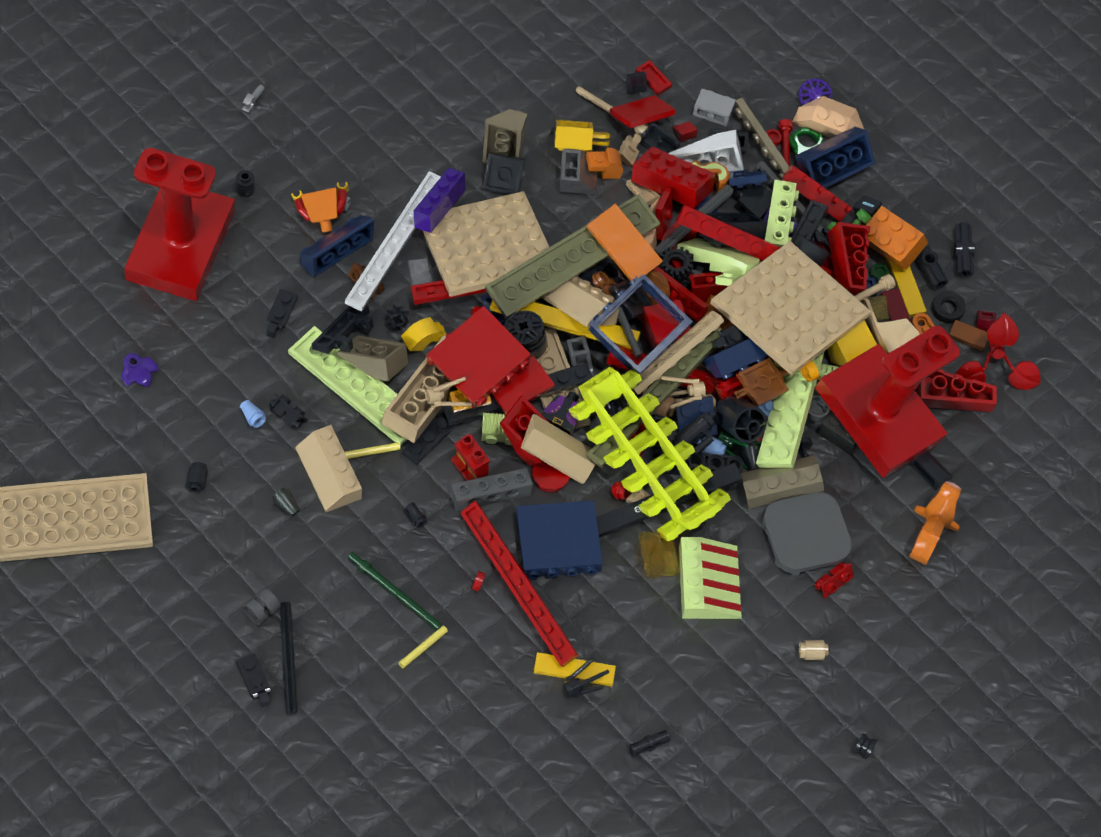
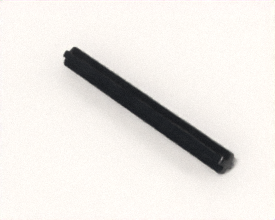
(288, 658)

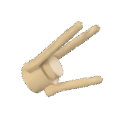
(696, 390)
(435, 394)

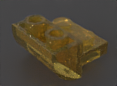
(658, 555)

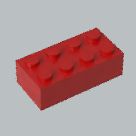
(662, 170)

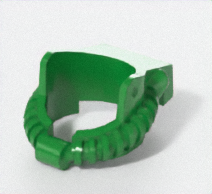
(795, 144)

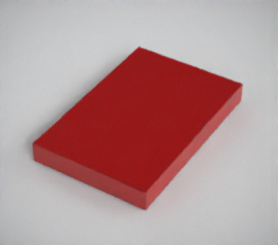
(642, 111)
(529, 382)

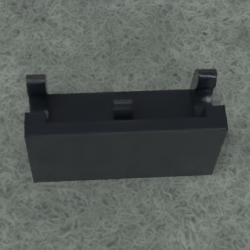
(659, 138)

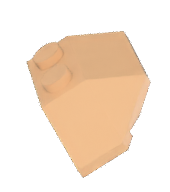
(827, 117)

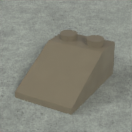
(376, 357)

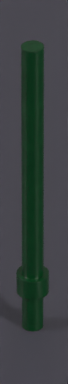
(366, 567)

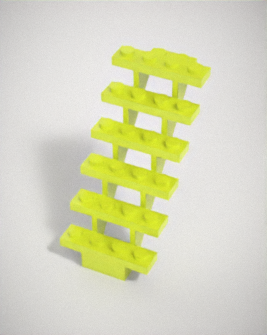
(609, 386)

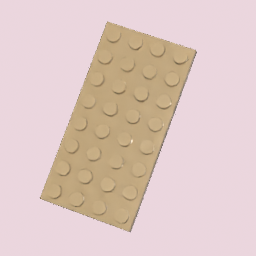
(74, 517)

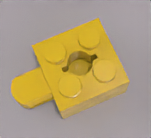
(578, 136)

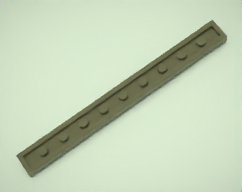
(662, 390)

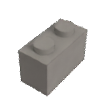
(714, 107)

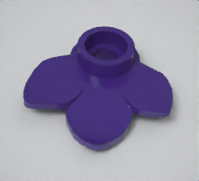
(140, 371)

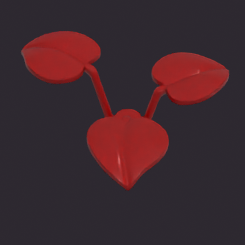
(1002, 333)

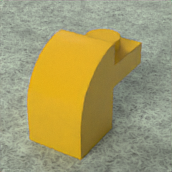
(421, 333)

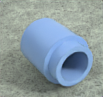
(715, 447)

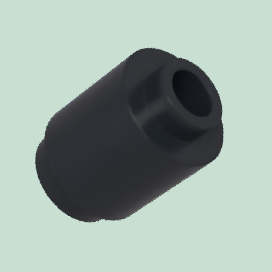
(245, 182)
(197, 477)

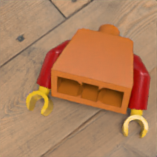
(322, 205)

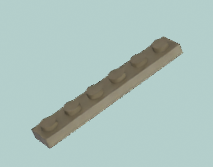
(760, 137)

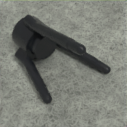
(574, 686)

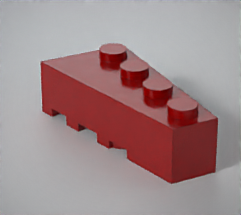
(849, 255)
(956, 392)

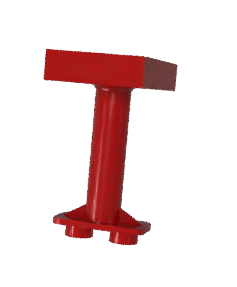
(181, 227)
(879, 400)

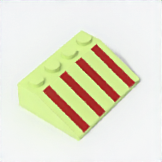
(709, 579)

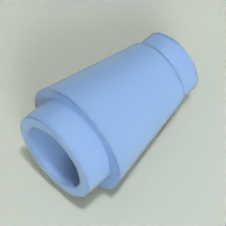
(253, 414)

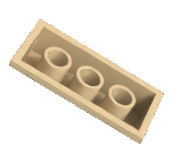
(581, 301)
(329, 469)

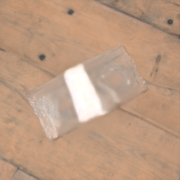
(419, 271)

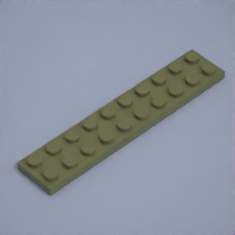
(561, 262)

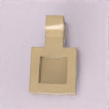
(628, 149)

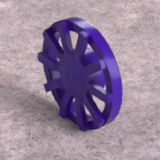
(814, 92)

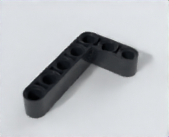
(702, 458)

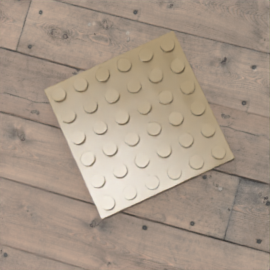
(484, 241)
(790, 307)

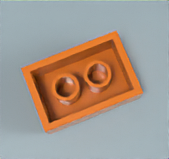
(895, 238)

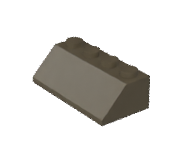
(505, 134)
(774, 484)

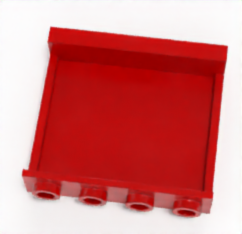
(482, 354)

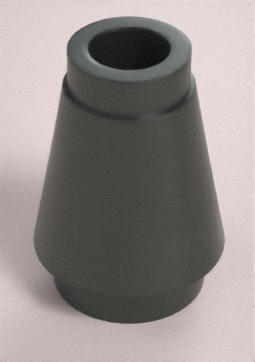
(285, 501)

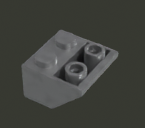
(575, 173)

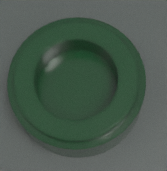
(878, 271)

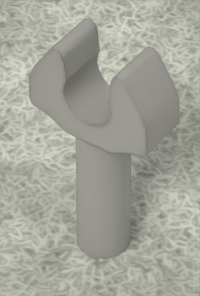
(250, 99)

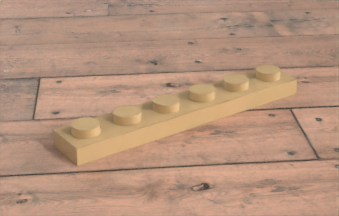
(679, 349)

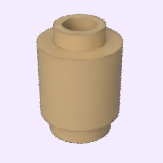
(813, 650)

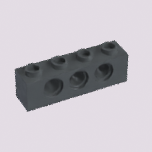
(491, 489)

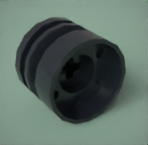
(529, 331)

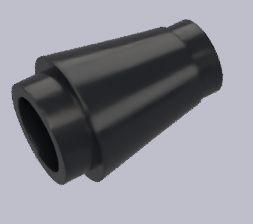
(750, 455)

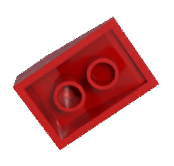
(515, 427)

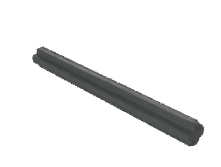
(682, 230)

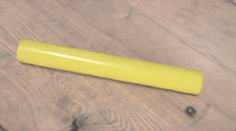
(373, 450)
(423, 646)

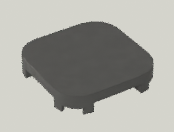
(807, 532)

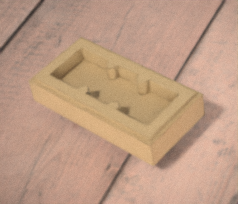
(647, 194)

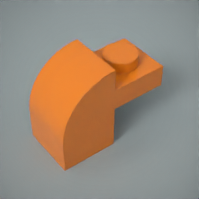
(607, 162)

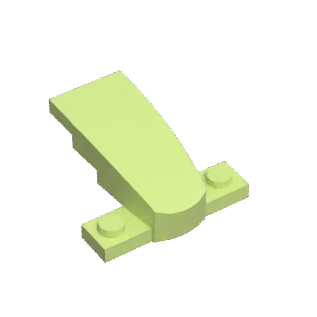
(721, 259)

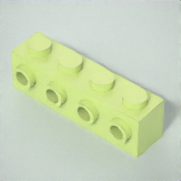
(780, 212)

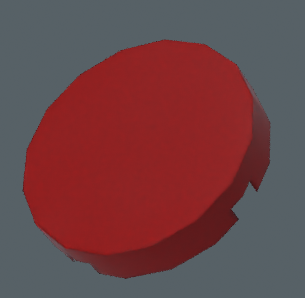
(549, 478)

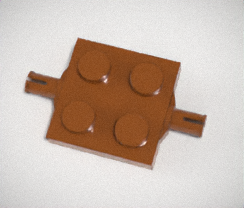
(762, 382)

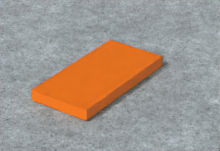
(624, 243)

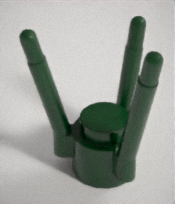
(730, 442)

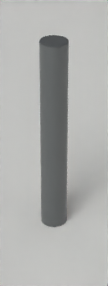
(629, 334)

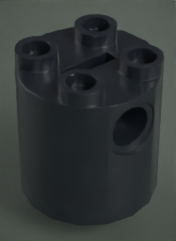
(740, 419)

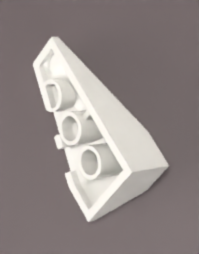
(718, 148)

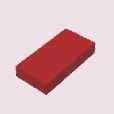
(655, 78)

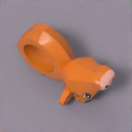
(938, 515)

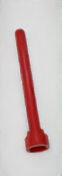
(785, 127)

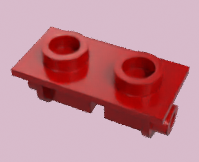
(840, 575)

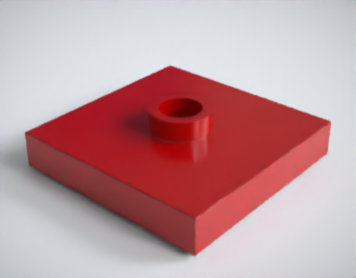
(664, 212)

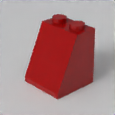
(659, 323)

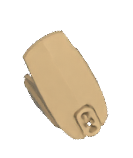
(892, 333)

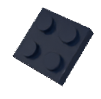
(689, 411)

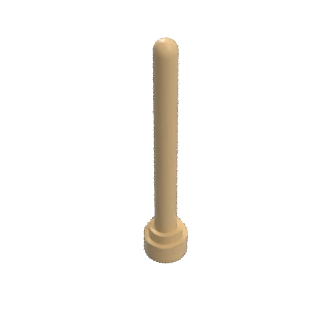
(605, 106)
(885, 283)

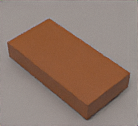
(968, 335)

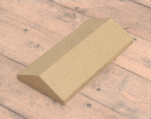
(558, 449)

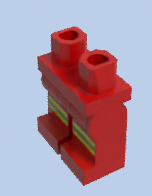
(470, 458)

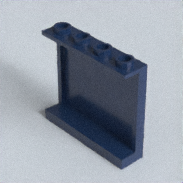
(559, 539)

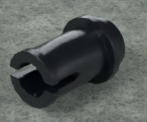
(418, 518)

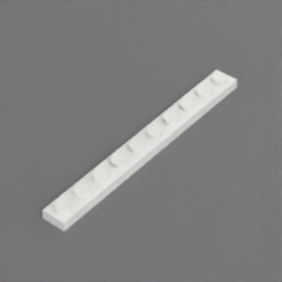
(389, 248)

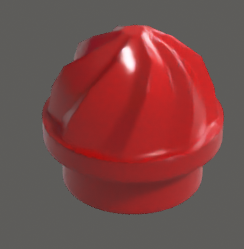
(619, 491)

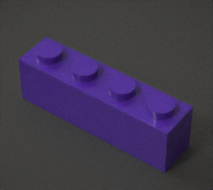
(439, 200)

